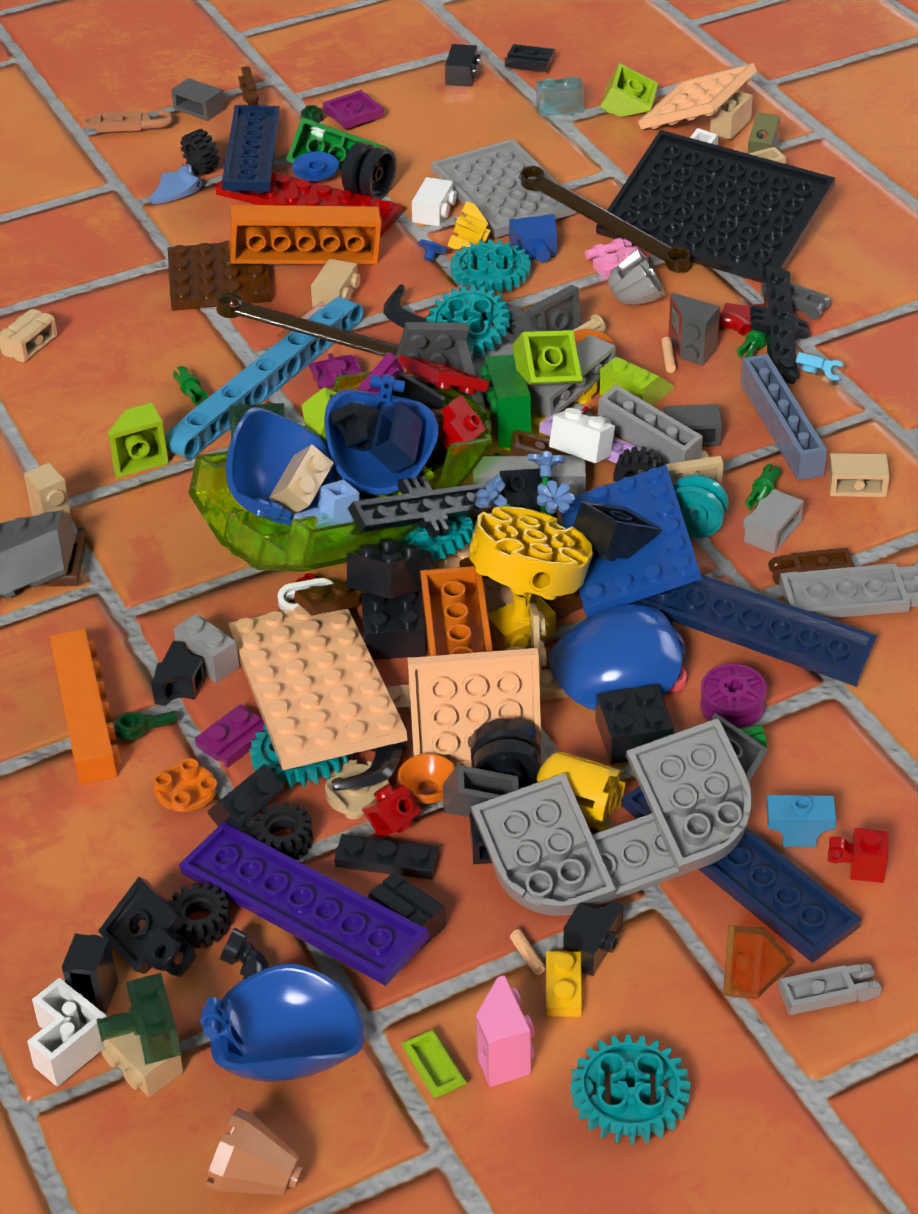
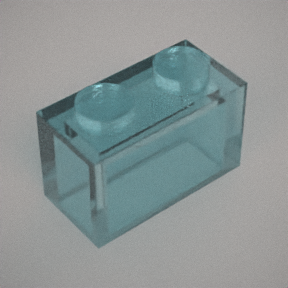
(560, 96)

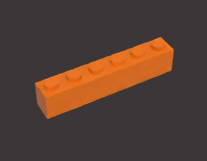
(83, 707)

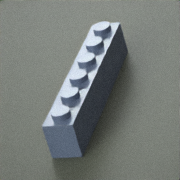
(783, 417)

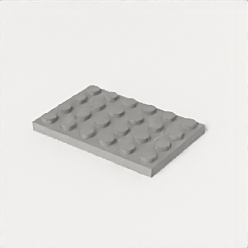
(493, 183)

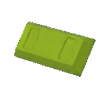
(434, 1064)

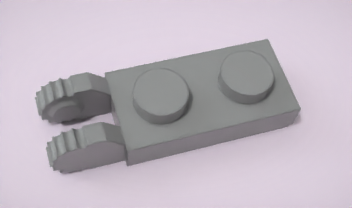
(828, 988)

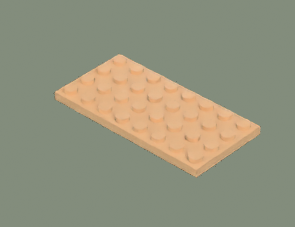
(315, 685)

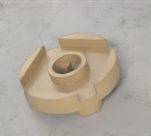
(351, 801)

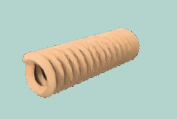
(527, 952)

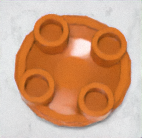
(184, 786)

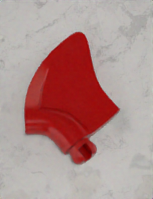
(736, 317)

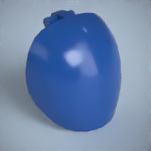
(259, 457)
(361, 468)
(617, 652)
(282, 1025)

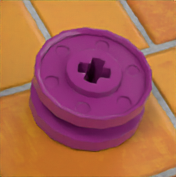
(734, 694)

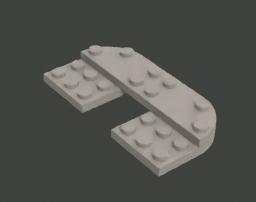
(553, 860)

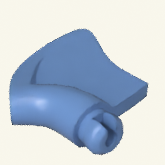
(176, 185)

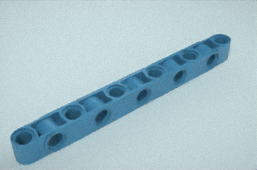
(258, 380)

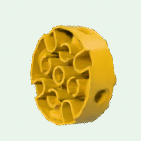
(530, 552)

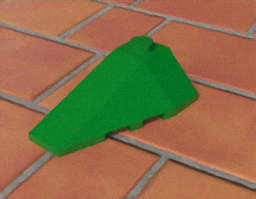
(322, 138)

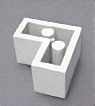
(67, 1034)

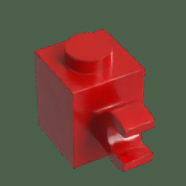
(866, 854)

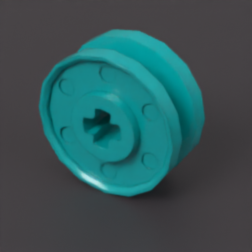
(701, 504)

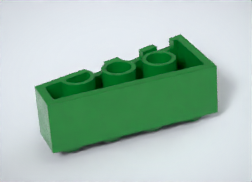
(507, 397)

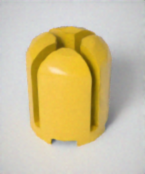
(593, 784)

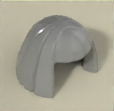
(635, 281)

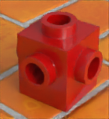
(392, 809)

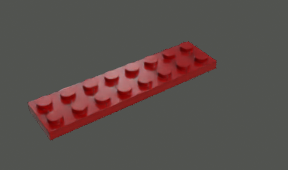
(298, 192)

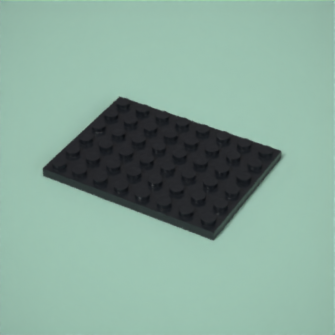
(720, 204)

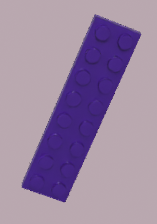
(305, 903)

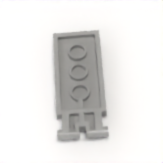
(853, 590)

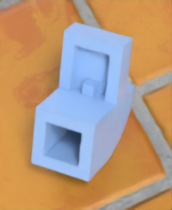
(332, 504)

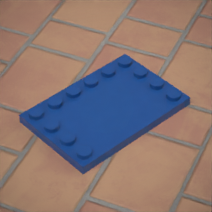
(655, 568)

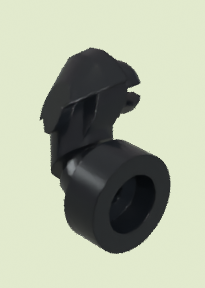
(241, 950)

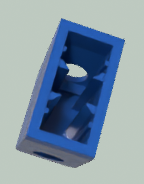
(535, 235)

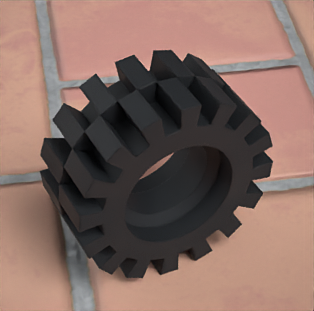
(200, 151)
(636, 460)
(284, 818)
(202, 900)

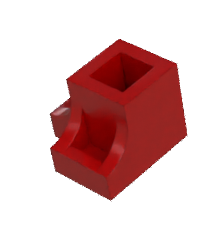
(459, 423)

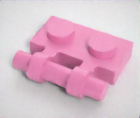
(606, 262)

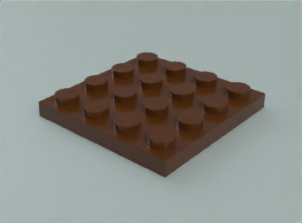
(205, 272)

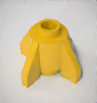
(469, 228)

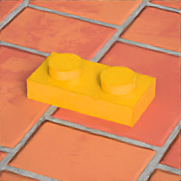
(563, 984)

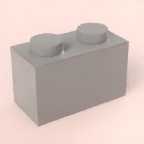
(773, 521)
(210, 643)

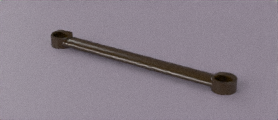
(606, 219)
(300, 325)

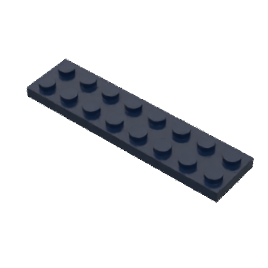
(251, 148)
(768, 627)
(774, 891)

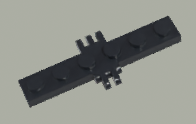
(778, 322)
(418, 506)

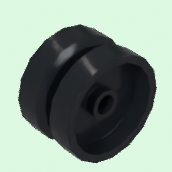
(368, 170)
(507, 748)

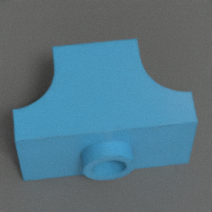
(800, 818)

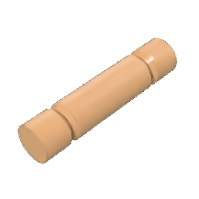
(668, 354)

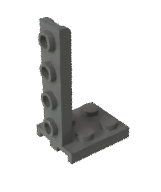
(553, 313)
(440, 344)

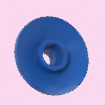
(315, 166)

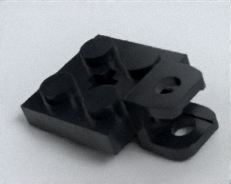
(158, 941)

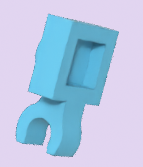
(812, 364)

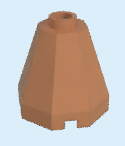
(253, 1159)

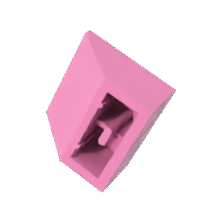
(503, 1035)

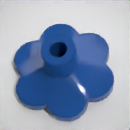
(431, 249)

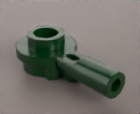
(312, 113)
(134, 725)

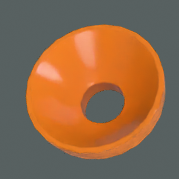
(425, 771)

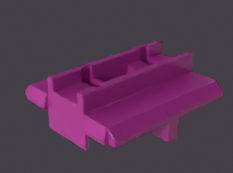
(328, 370)

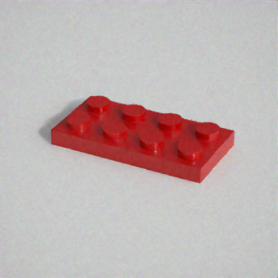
(443, 375)

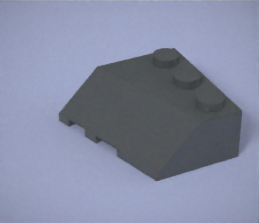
(34, 550)

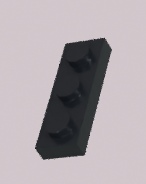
(386, 856)

